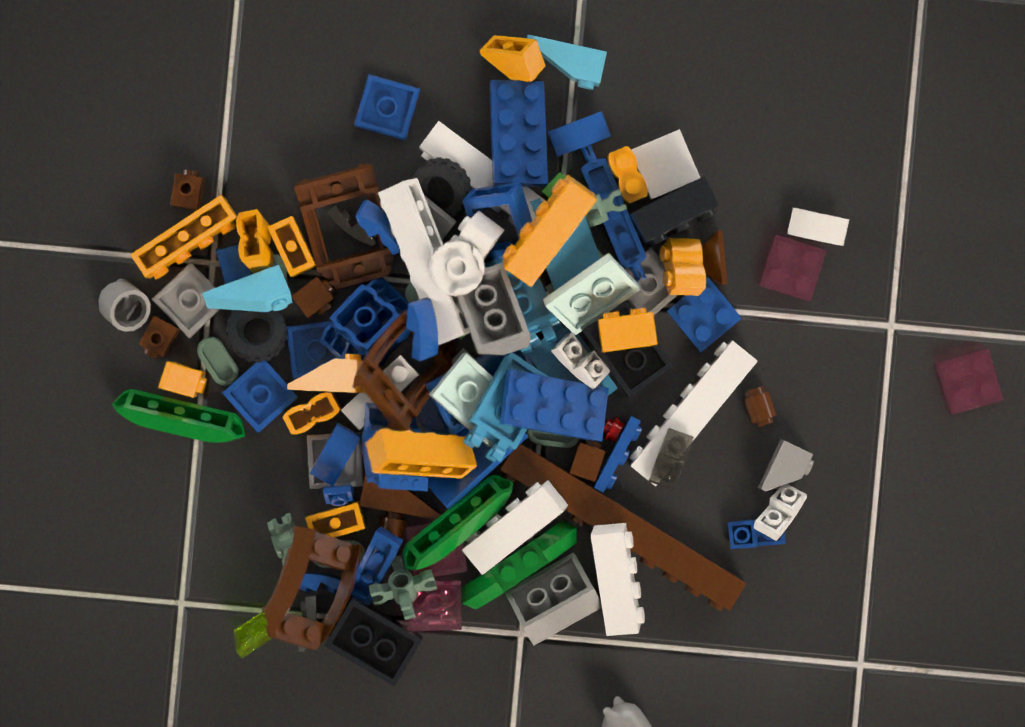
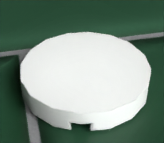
(456, 268)

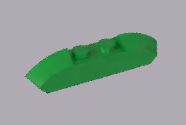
(179, 417)
(457, 523)
(519, 565)

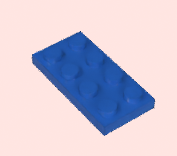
(518, 133)
(553, 405)

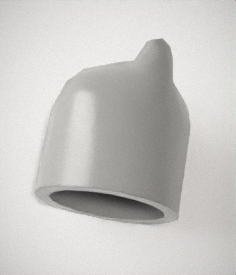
(119, 301)
(624, 715)

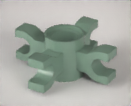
(599, 210)
(282, 535)
(403, 587)

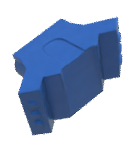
(364, 319)
(375, 421)

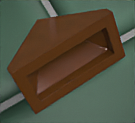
(714, 258)

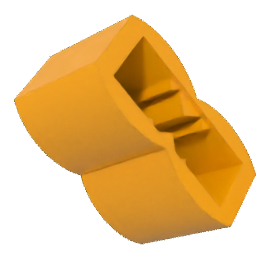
(629, 180)
(254, 241)
(683, 266)
(305, 416)

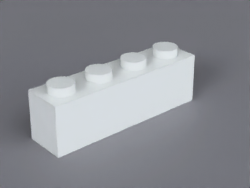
(515, 526)
(616, 579)

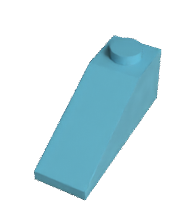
(574, 61)
(256, 292)

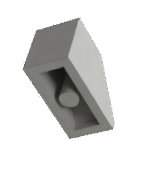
(786, 465)

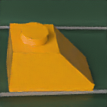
(514, 57)
(183, 379)

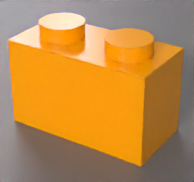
(292, 246)
(627, 331)
(338, 520)

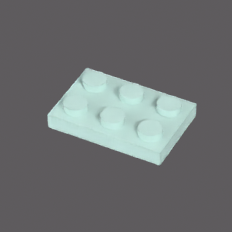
(591, 294)
(462, 390)

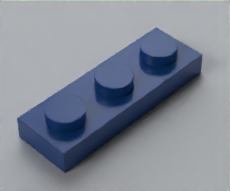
(618, 454)
(375, 563)

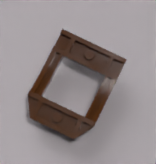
(334, 189)
(395, 406)
(324, 550)

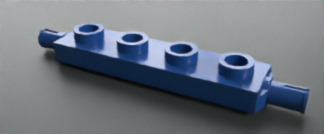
(619, 226)

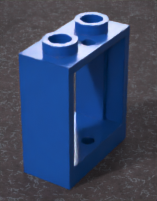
(499, 195)

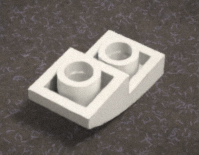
(818, 226)
(583, 365)
(780, 512)

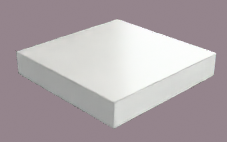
(665, 164)

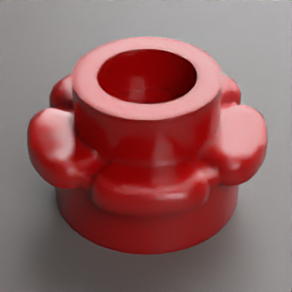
(613, 429)

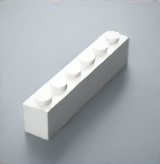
(447, 144)
(418, 241)
(698, 402)

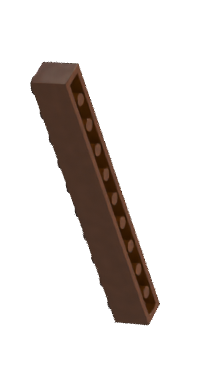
(648, 541)

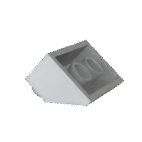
(495, 314)
(553, 599)

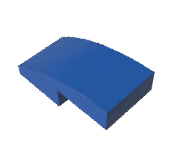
(579, 134)
(375, 222)
(231, 263)
(423, 323)
(335, 454)
(339, 495)
(745, 536)
(313, 580)

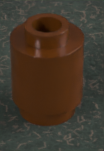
(759, 406)
(393, 523)

